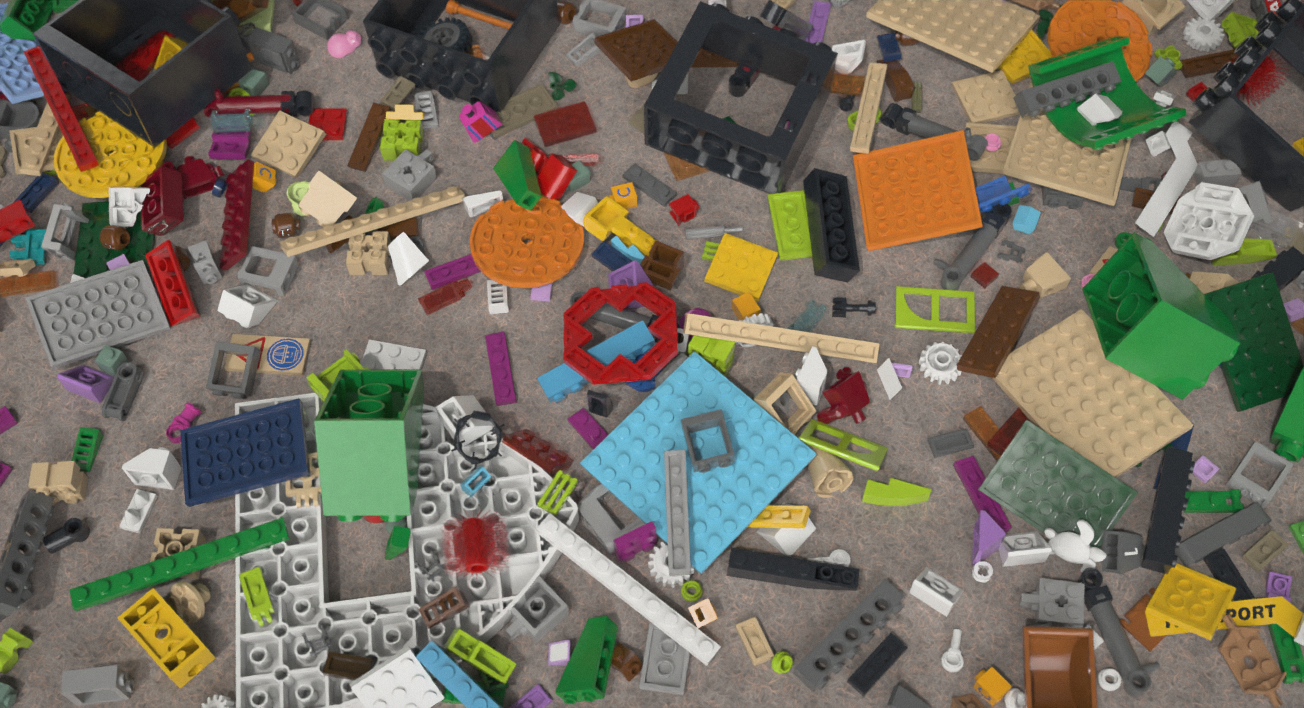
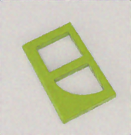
(908, 320)
(870, 460)

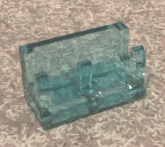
(231, 122)
(809, 318)

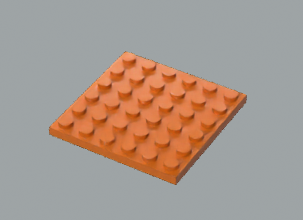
(916, 191)

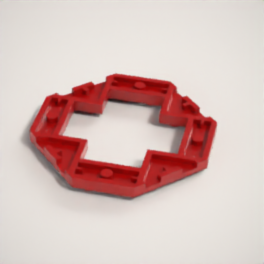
(620, 368)

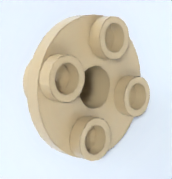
(189, 600)

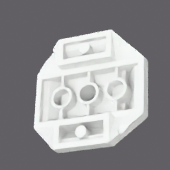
(1212, 206)

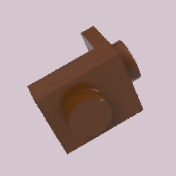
(626, 662)

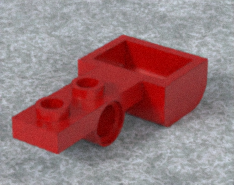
(553, 171)

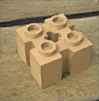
(368, 254)
(59, 481)
(170, 542)

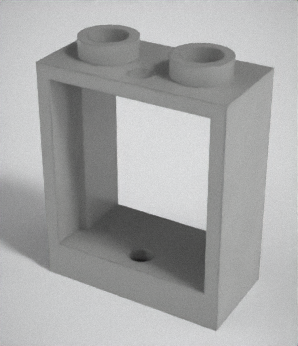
(585, 27)
(1249, 488)
(96, 685)

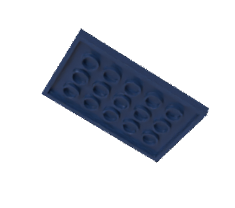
(244, 452)

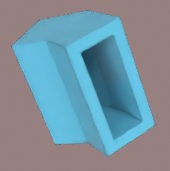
(1026, 219)
(472, 477)

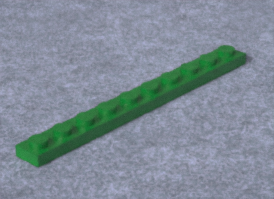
(178, 564)

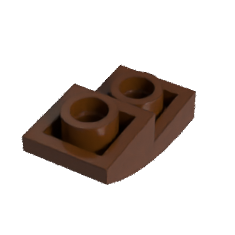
(408, 226)

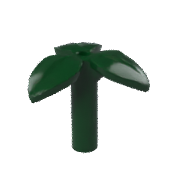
(556, 83)

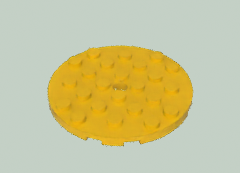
(125, 167)

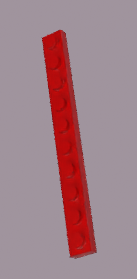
(61, 109)

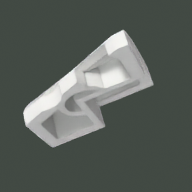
(405, 258)

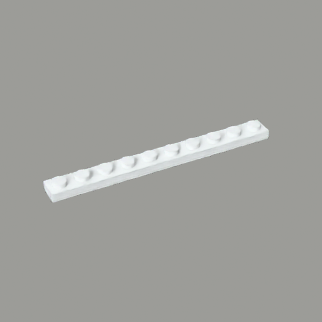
(628, 589)

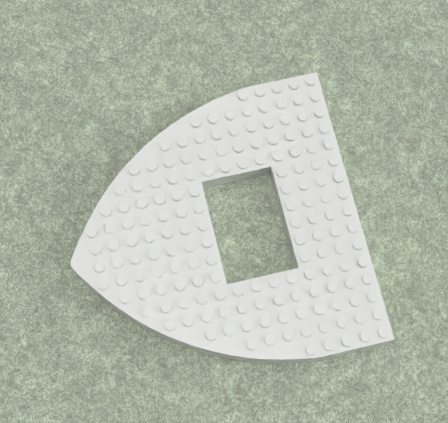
(273, 659)

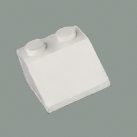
(245, 305)
(153, 469)

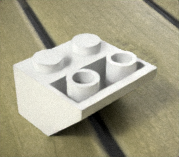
(812, 375)
(457, 408)

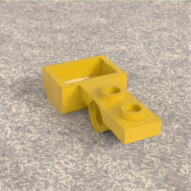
(611, 218)

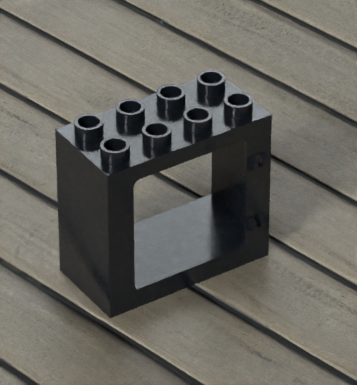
(99, 34)
(393, 34)
(1237, 128)
(723, 145)

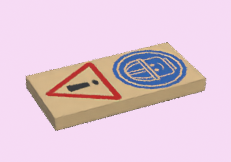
(277, 354)

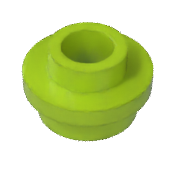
(688, 585)
(781, 662)

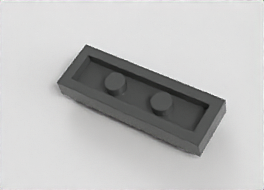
(649, 185)

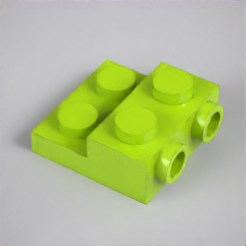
(1239, 28)

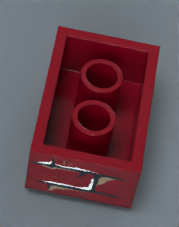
(164, 203)

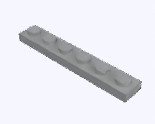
(677, 513)

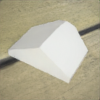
(849, 56)
(1099, 109)
(578, 206)

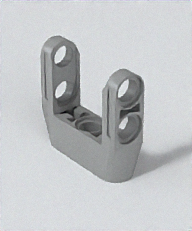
(598, 519)

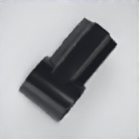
(66, 535)

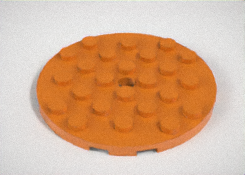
(1086, 21)
(506, 259)

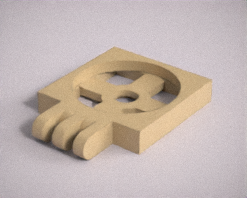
(307, 492)

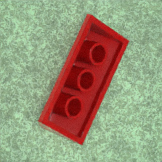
(172, 283)

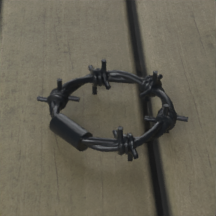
(458, 444)

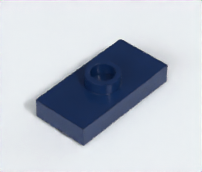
(889, 47)
(610, 257)

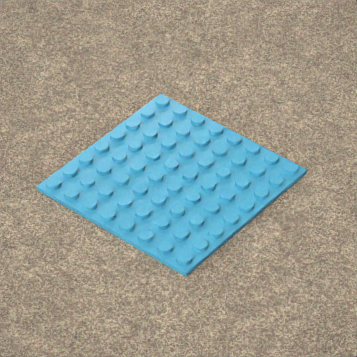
(719, 500)

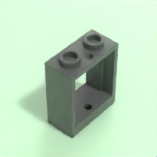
(252, 355)
(703, 422)

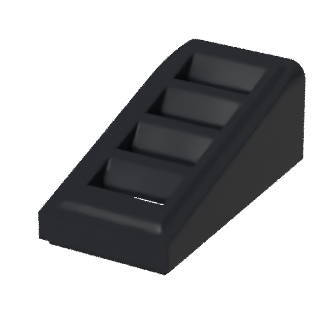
(599, 403)

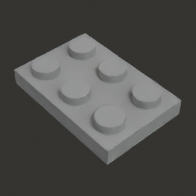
(663, 663)

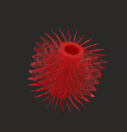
(1263, 70)
(474, 542)

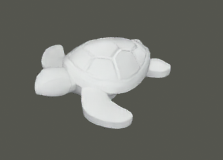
(1076, 547)

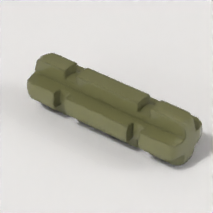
(917, 97)

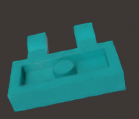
(32, 242)

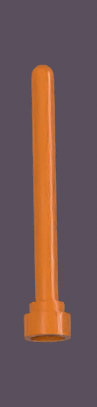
(453, 7)

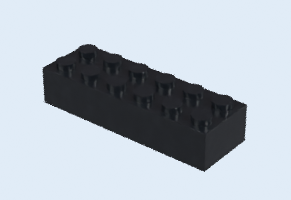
(831, 225)

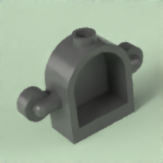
(17, 116)

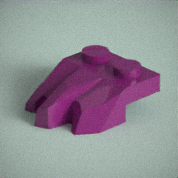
(230, 145)

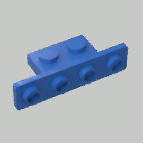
(998, 192)

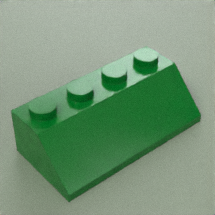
(25, 18)

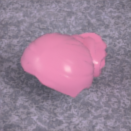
(343, 44)

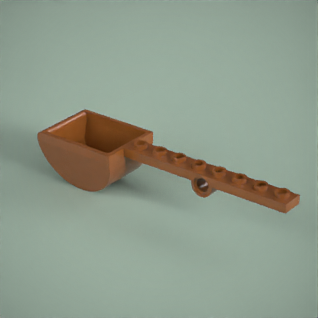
(1059, 667)

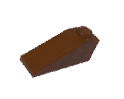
(898, 81)

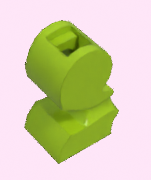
(9, 645)

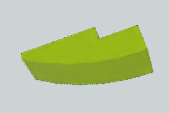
(1250, 252)
(895, 493)
(479, 655)

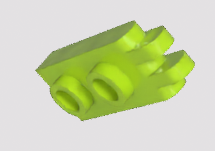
(257, 595)

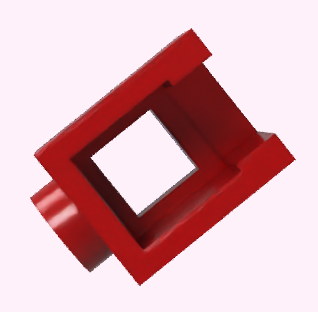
(683, 209)

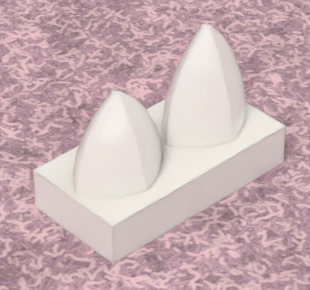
(138, 511)

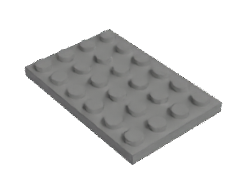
(97, 312)

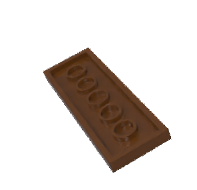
(998, 331)

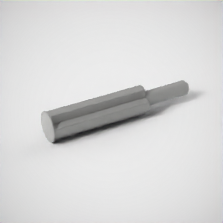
(710, 232)

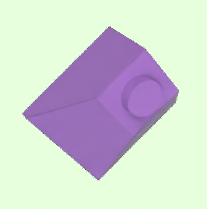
(631, 275)

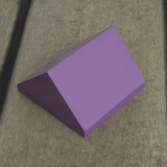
(86, 382)
(986, 537)

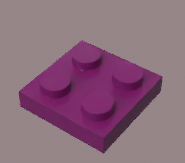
(635, 541)

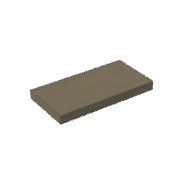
(523, 107)

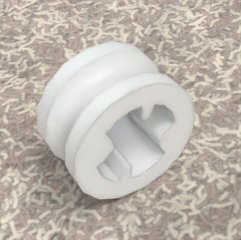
(981, 578)

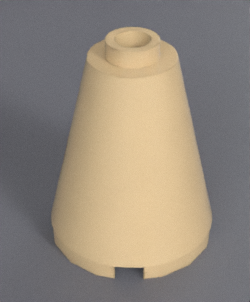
(828, 473)

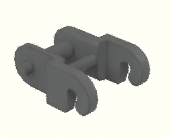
(1006, 257)
(425, 570)
(324, 637)

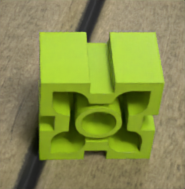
(400, 137)
(715, 351)

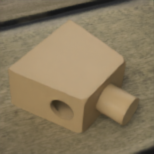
(1045, 276)

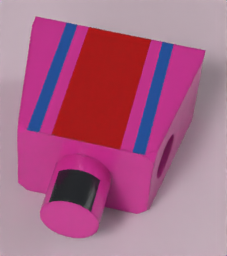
(479, 120)

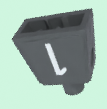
(1122, 550)

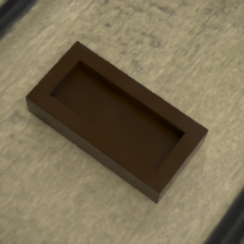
(346, 666)

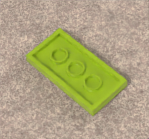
(790, 224)

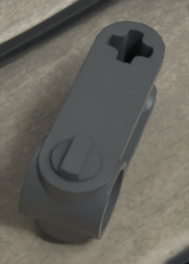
(122, 391)

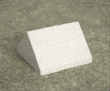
(787, 539)
(1023, 549)
(936, 591)

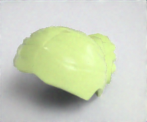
(296, 193)

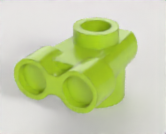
(1170, 52)

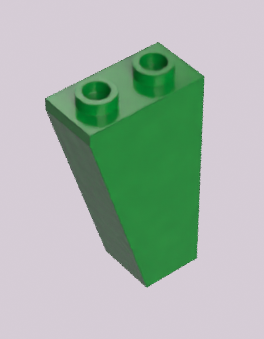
(519, 175)
(590, 663)

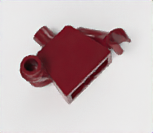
(196, 176)
(845, 397)

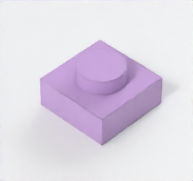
(1294, 309)

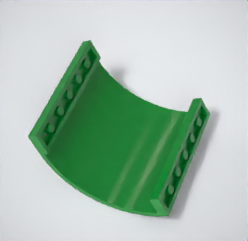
(1137, 109)

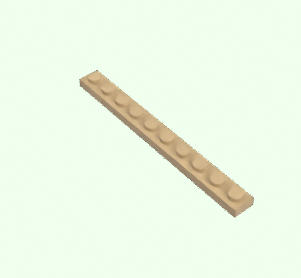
(372, 221)
(780, 338)

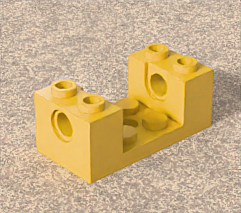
(177, 654)

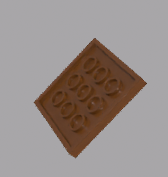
(638, 49)

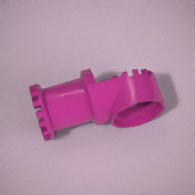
(182, 421)

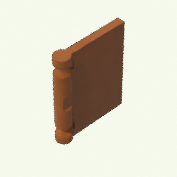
(1139, 627)

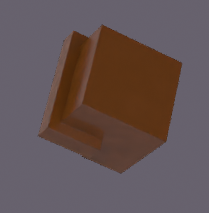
(663, 265)

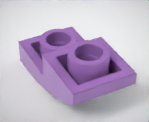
(1278, 585)

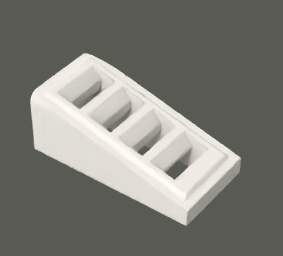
(481, 202)
(496, 308)

